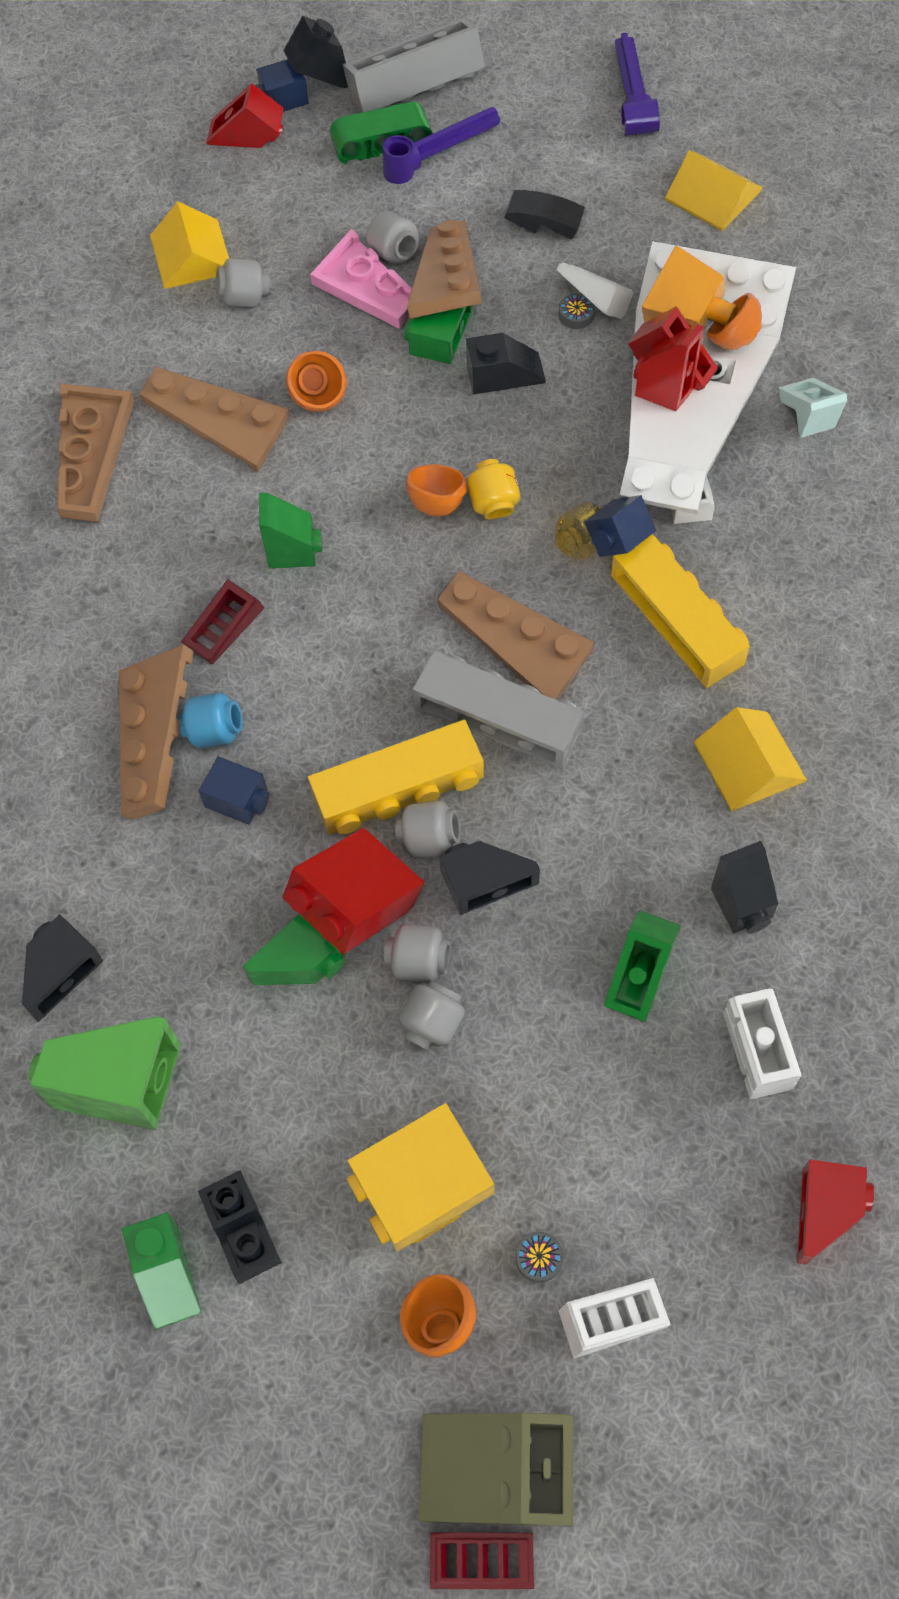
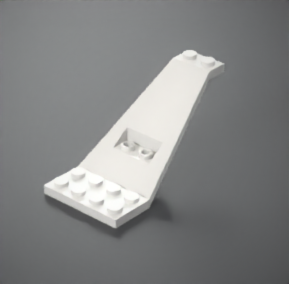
(677, 448)

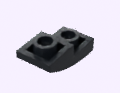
(534, 208)
(239, 1227)

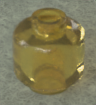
(572, 533)

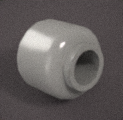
(393, 237)
(241, 282)
(428, 829)
(418, 953)
(431, 1015)

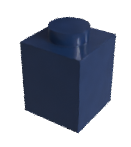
(283, 84)
(620, 526)
(234, 790)

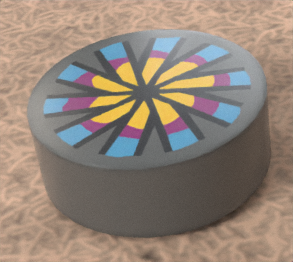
(576, 311)
(539, 1257)

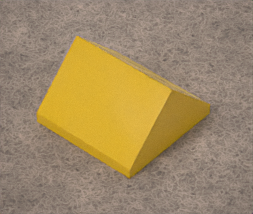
(710, 190)
(188, 246)
(748, 757)

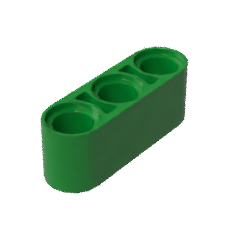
(363, 133)

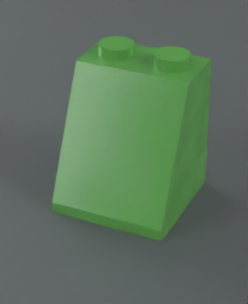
(109, 1071)

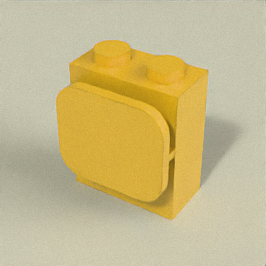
(419, 1179)

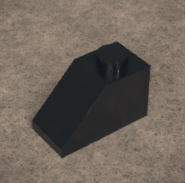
(316, 52)
(501, 363)
(485, 874)
(745, 888)
(54, 965)

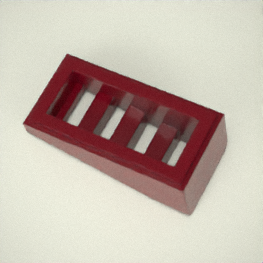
(220, 603)
(438, 1560)

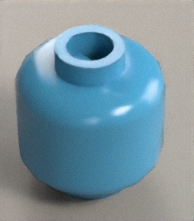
(210, 720)

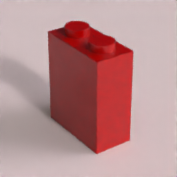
(352, 890)

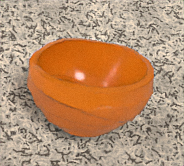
(742, 328)
(316, 381)
(436, 489)
(438, 1315)

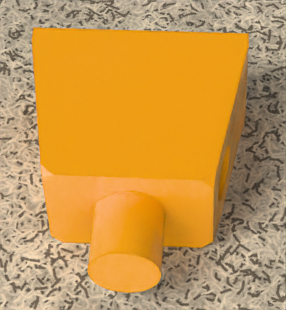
(692, 288)

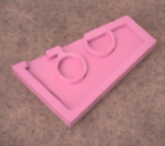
(363, 281)

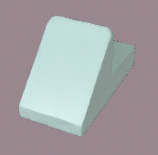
(815, 403)

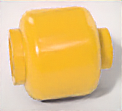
(493, 489)

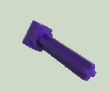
(639, 110)
(404, 156)

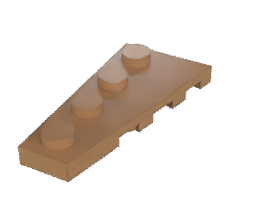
(445, 273)
(229, 419)
(90, 441)
(524, 640)
(147, 728)

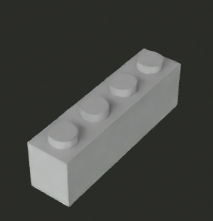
(414, 66)
(498, 708)

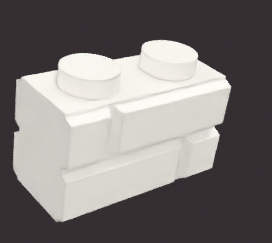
(761, 1043)

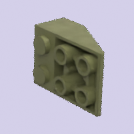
(497, 1469)

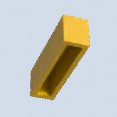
(681, 611)
(397, 777)

